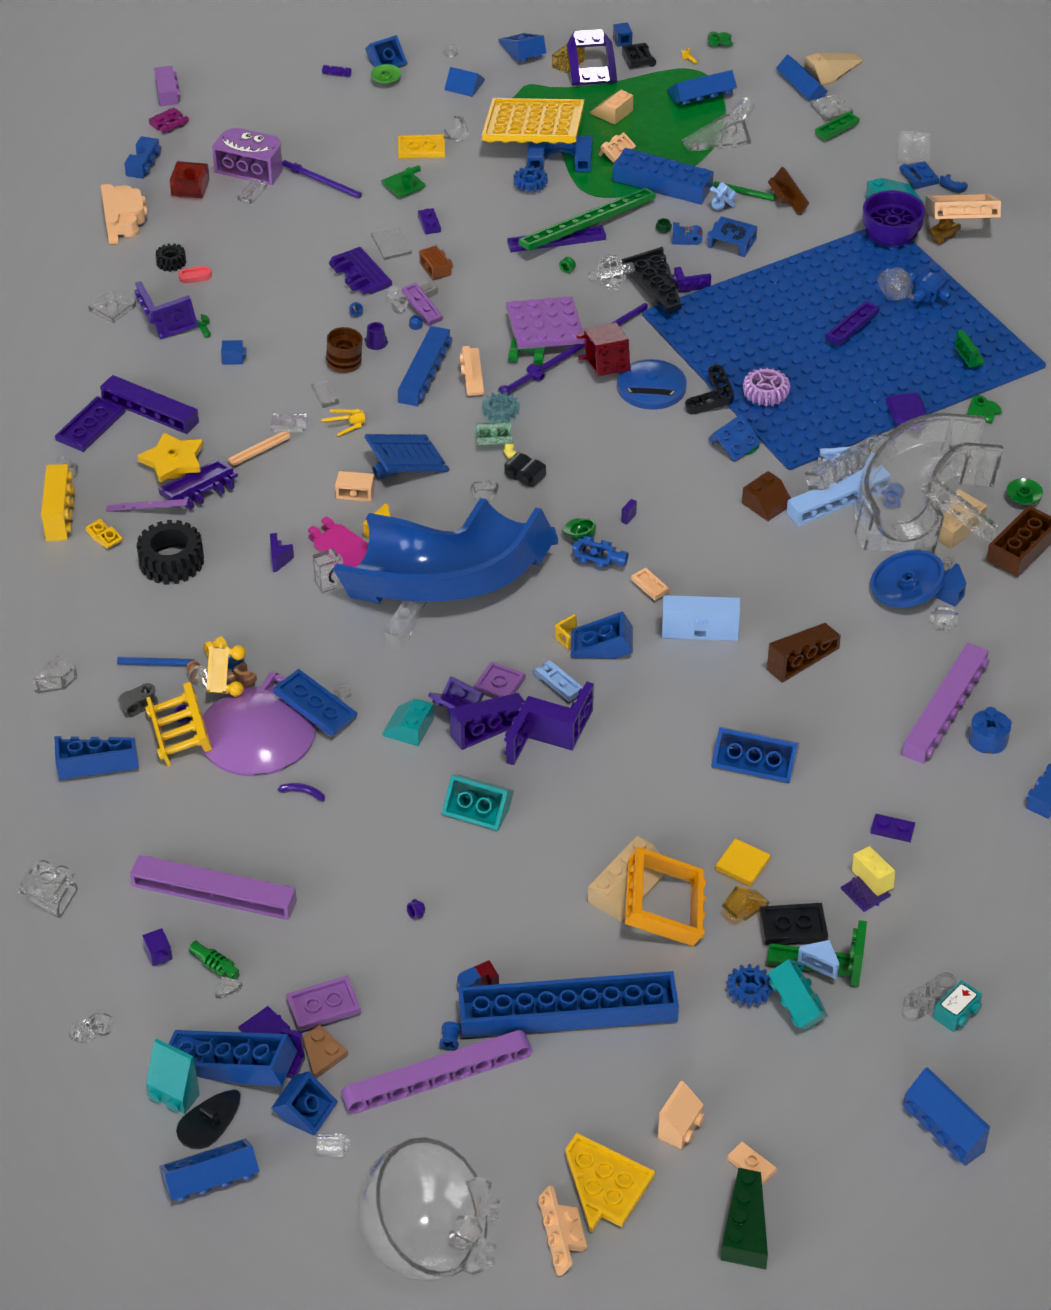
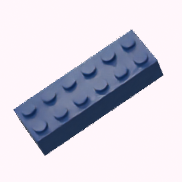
(663, 176)

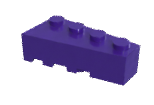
(483, 719)

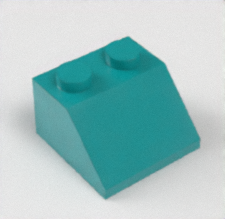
(410, 722)

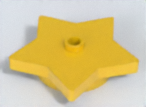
(173, 457)

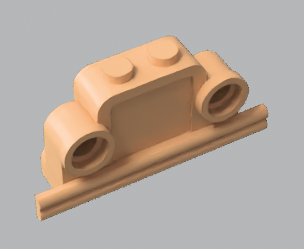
(123, 211)

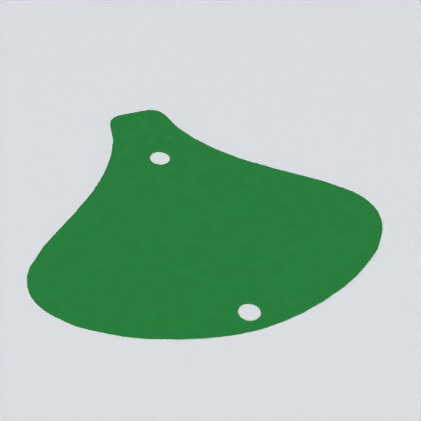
(653, 125)

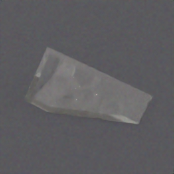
(724, 131)

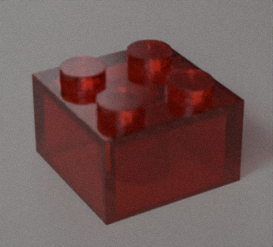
(189, 179)

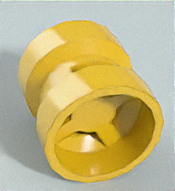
(218, 643)

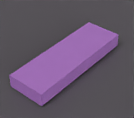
(422, 304)

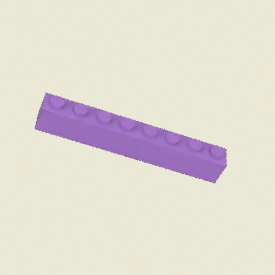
(945, 703)
(213, 887)

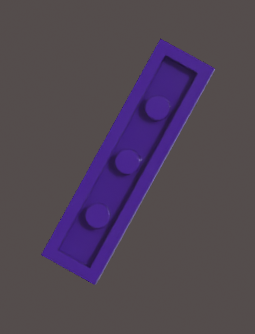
(852, 323)

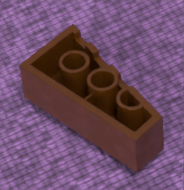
(801, 650)

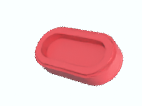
(195, 274)

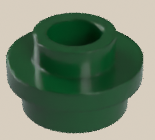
(663, 225)

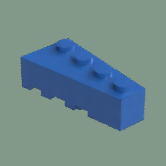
(94, 756)

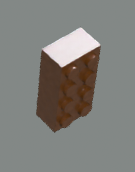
(1021, 541)

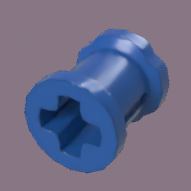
(450, 1036)

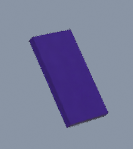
(90, 424)

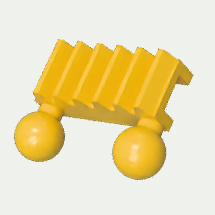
(218, 670)

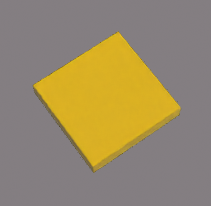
(743, 862)

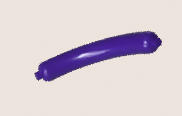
(302, 788)

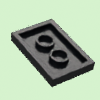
(793, 923)

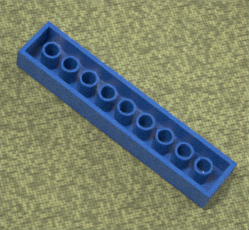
(568, 1004)

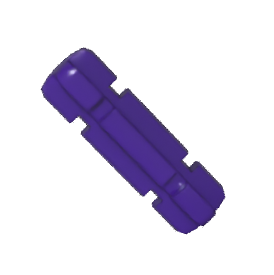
(335, 70)

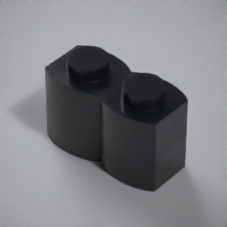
(525, 469)

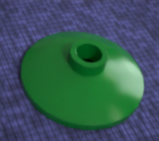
(1024, 491)

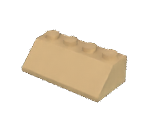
(610, 887)

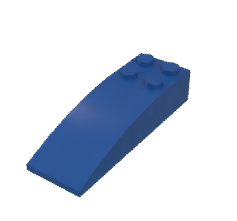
(238, 1055)

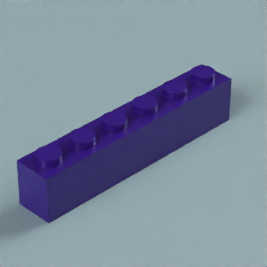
(150, 404)

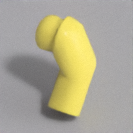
(509, 450)

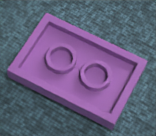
(323, 1003)

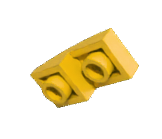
(103, 534)

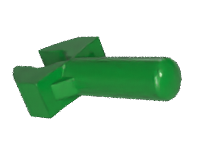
(202, 325)

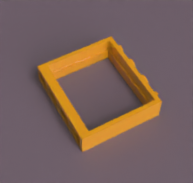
(654, 923)

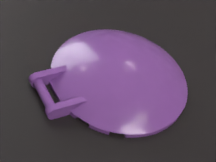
(256, 731)

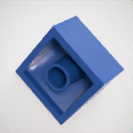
(386, 52)
(304, 1103)

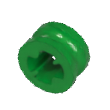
(567, 264)

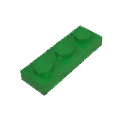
(837, 126)

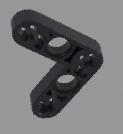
(717, 395)

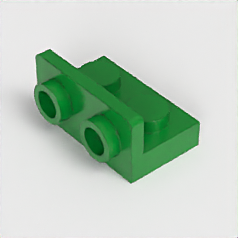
(968, 350)

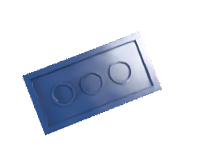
(315, 702)

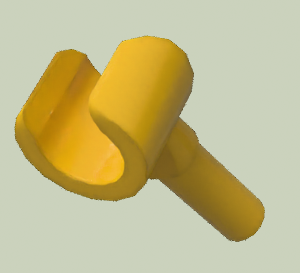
(686, 55)

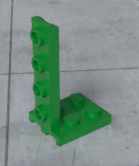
(849, 964)

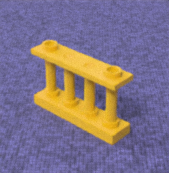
(196, 724)

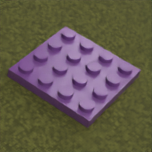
(544, 322)

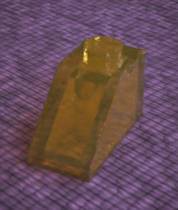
(744, 903)

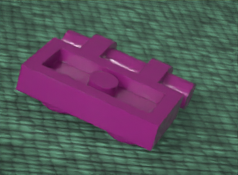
(168, 120)

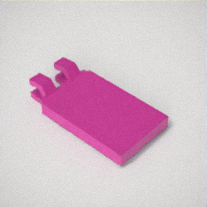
(344, 541)

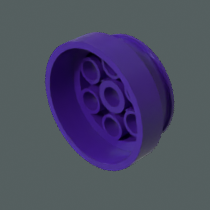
(893, 217)

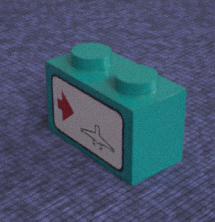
(957, 1006)

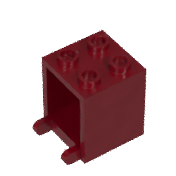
(606, 349)

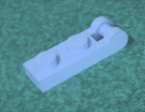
(558, 680)

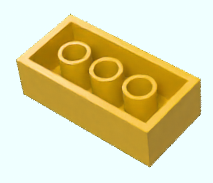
(57, 502)

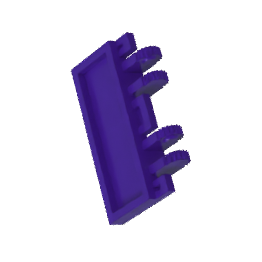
(360, 271)
(212, 476)

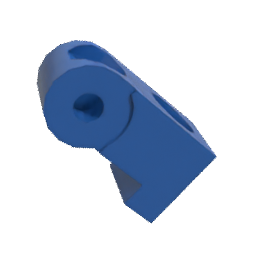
(687, 235)

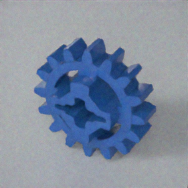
(530, 179)
(749, 985)

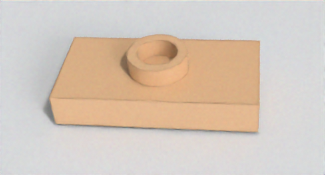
(650, 584)
(747, 1158)

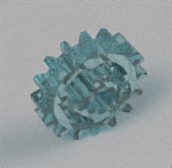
(500, 407)

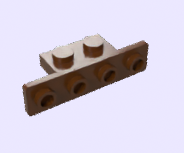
(788, 191)

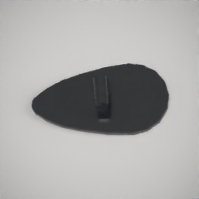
(208, 1120)

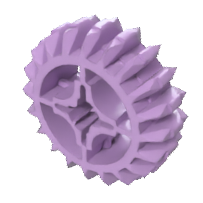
(766, 387)

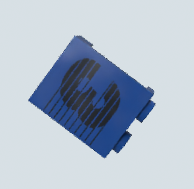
(733, 232)

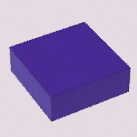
(629, 511)

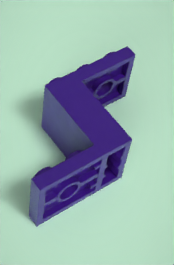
(549, 723)

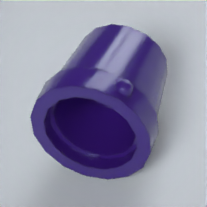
(376, 336)

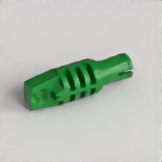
(214, 960)

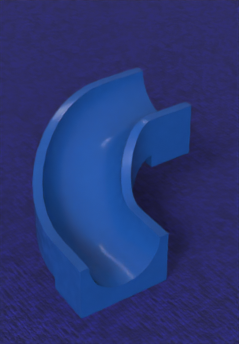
(439, 565)

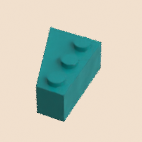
(797, 994)

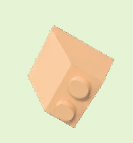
(614, 107)
(680, 1117)

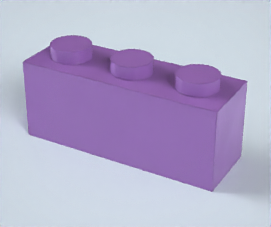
(167, 85)

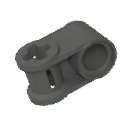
(135, 700)

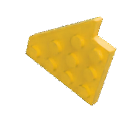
(605, 1181)

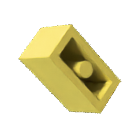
(873, 870)

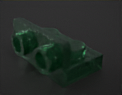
(493, 433)

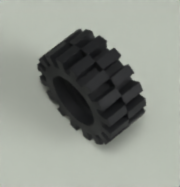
(170, 257)

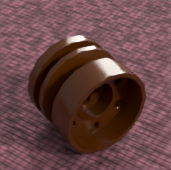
(344, 349)

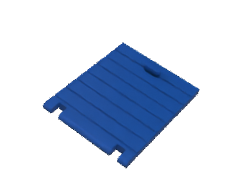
(406, 453)

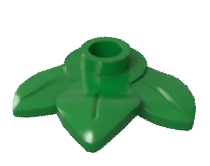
(716, 39)
(984, 408)

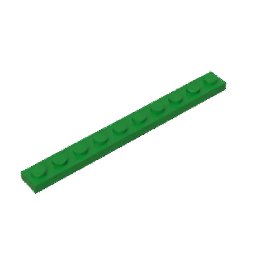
(587, 219)

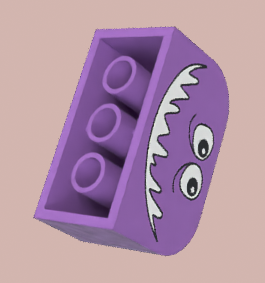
(248, 155)

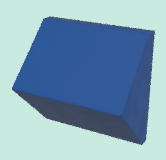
(463, 82)

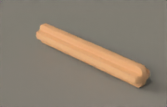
(258, 448)

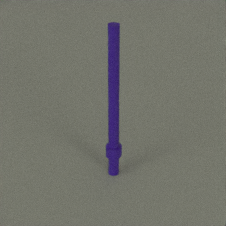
(297, 168)

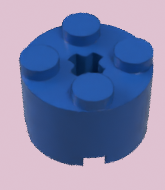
(989, 731)

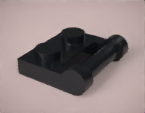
(635, 57)

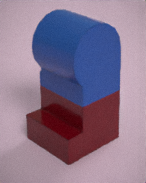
(478, 975)

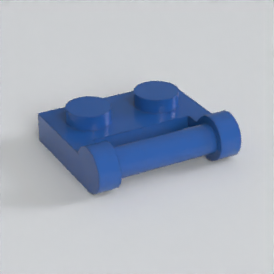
(924, 174)

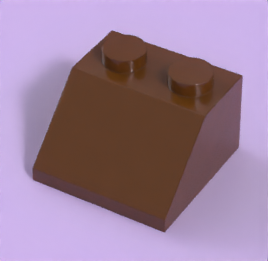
(766, 496)

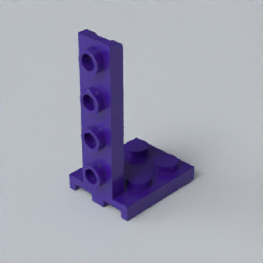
(169, 317)

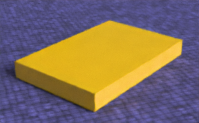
(421, 146)

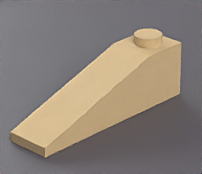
(830, 66)

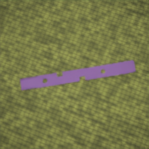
(139, 505)

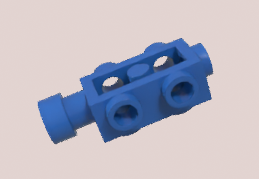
(596, 552)

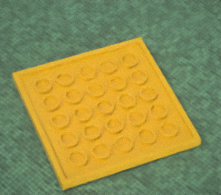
(533, 120)

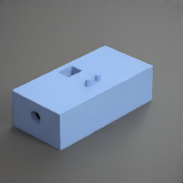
(700, 618)

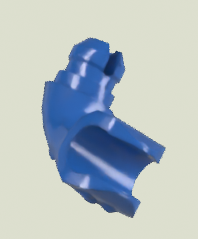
(946, 182)

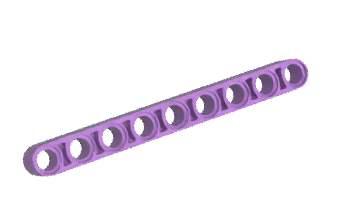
(436, 1071)

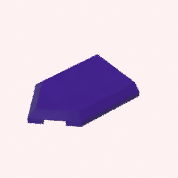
(905, 407)

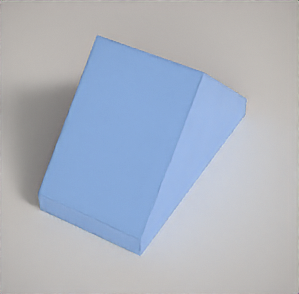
(820, 957)

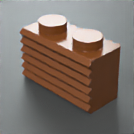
(435, 262)

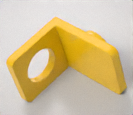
(563, 628)

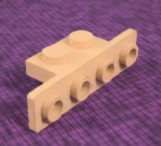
(472, 370)
(562, 1229)

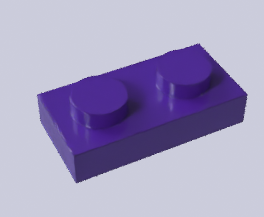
(429, 221)
(893, 828)

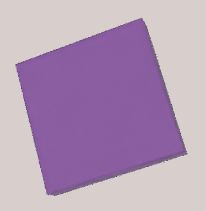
(499, 681)

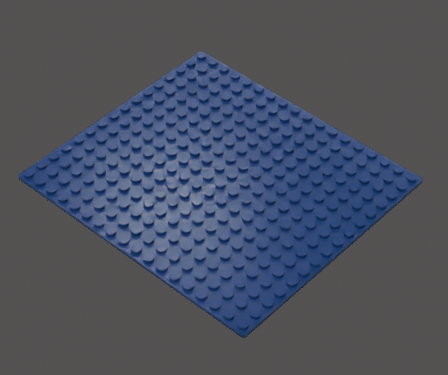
(839, 392)

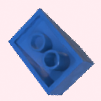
(524, 45)
(603, 638)

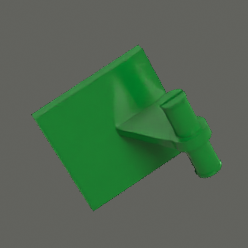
(404, 182)

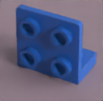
(736, 437)

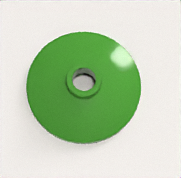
(385, 73)

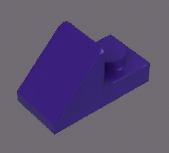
(280, 553)

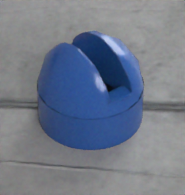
(358, 307)
(415, 322)

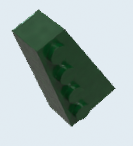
(745, 1228)

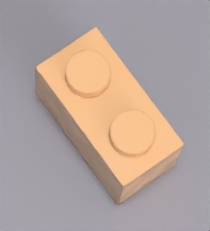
(355, 486)

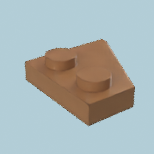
(322, 1050)

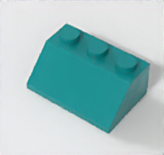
(477, 801)

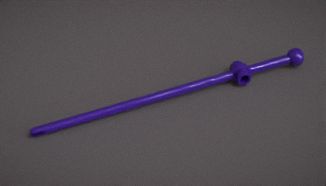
(537, 372)

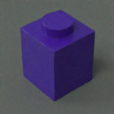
(157, 947)

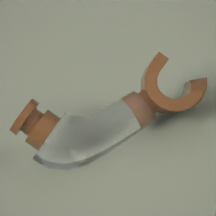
(198, 675)

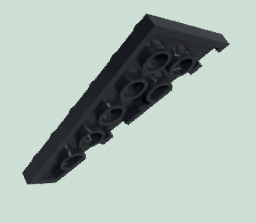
(655, 278)

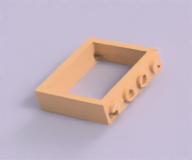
(963, 206)

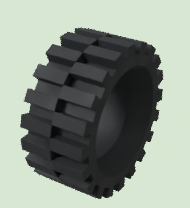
(174, 566)

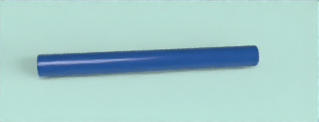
(153, 661)

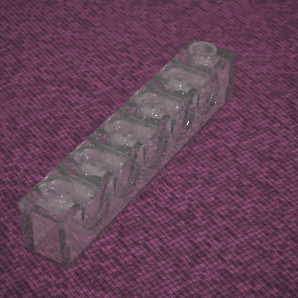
(842, 464)

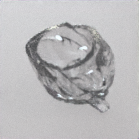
(895, 284)

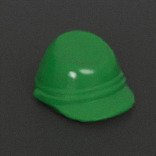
(579, 528)

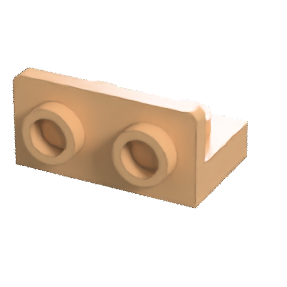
(616, 146)

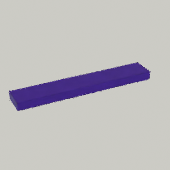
(585, 235)

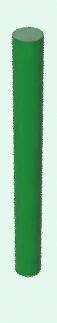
(750, 192)

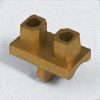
(944, 229)

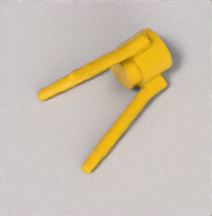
(356, 417)

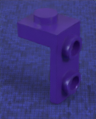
(690, 283)

